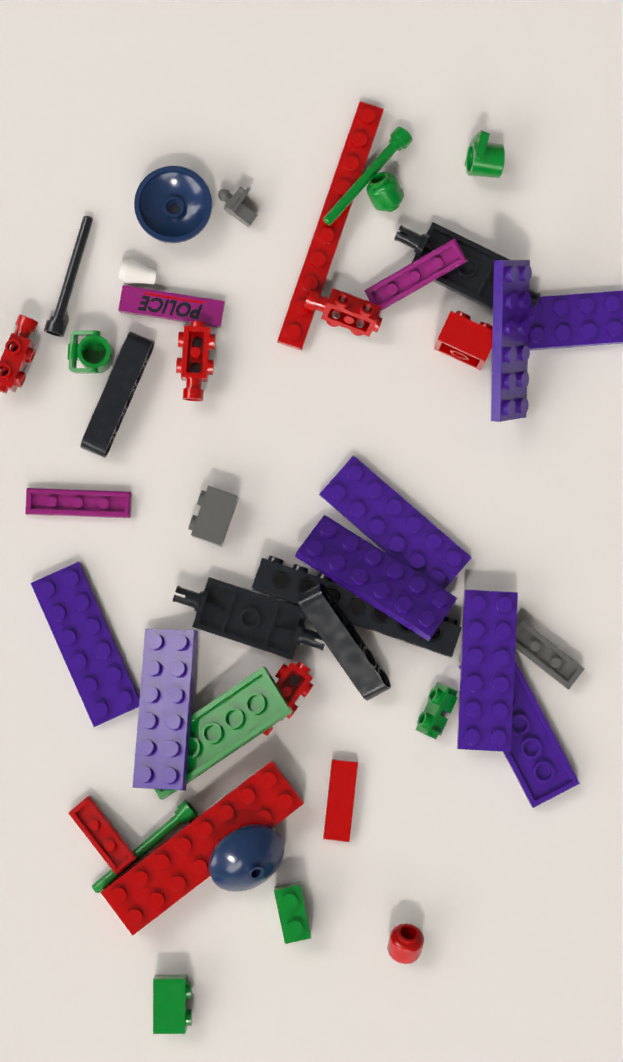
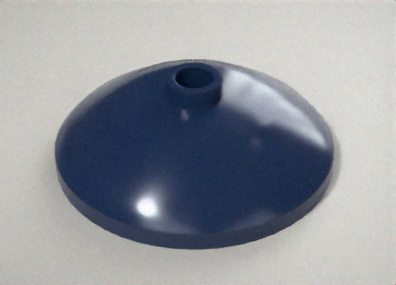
(169, 188)
(246, 857)

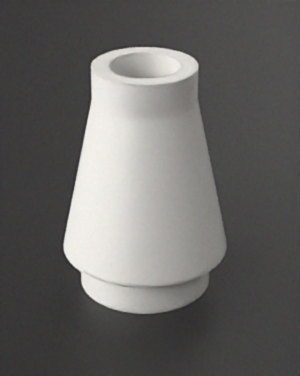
(136, 272)

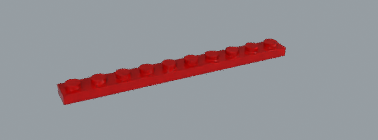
(328, 236)

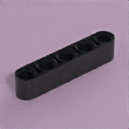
(117, 394)
(344, 641)

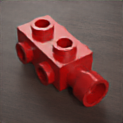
(347, 309)
(195, 355)
(16, 361)
(289, 691)

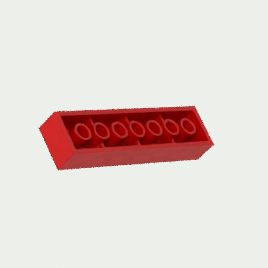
(184, 858)

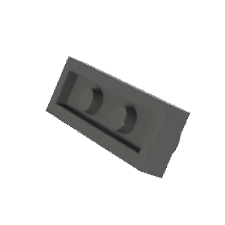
(546, 655)

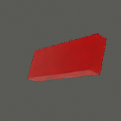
(340, 800)
(103, 835)

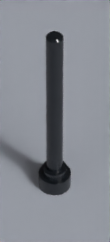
(56, 324)

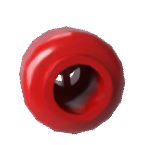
(405, 943)

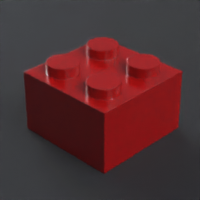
(465, 339)

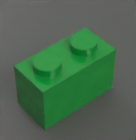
(292, 912)
(170, 1004)

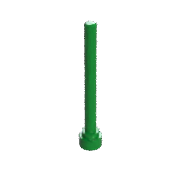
(399, 140)
(184, 813)

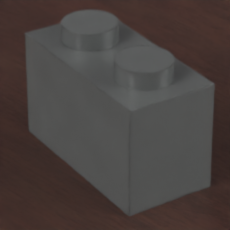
(214, 515)

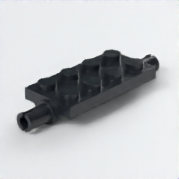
(470, 279)
(249, 618)

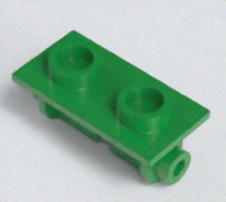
(430, 720)

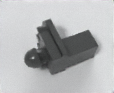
(235, 207)

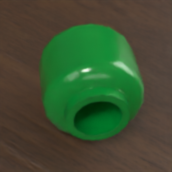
(385, 192)

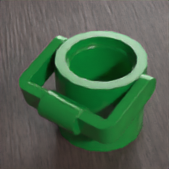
(484, 158)
(92, 352)

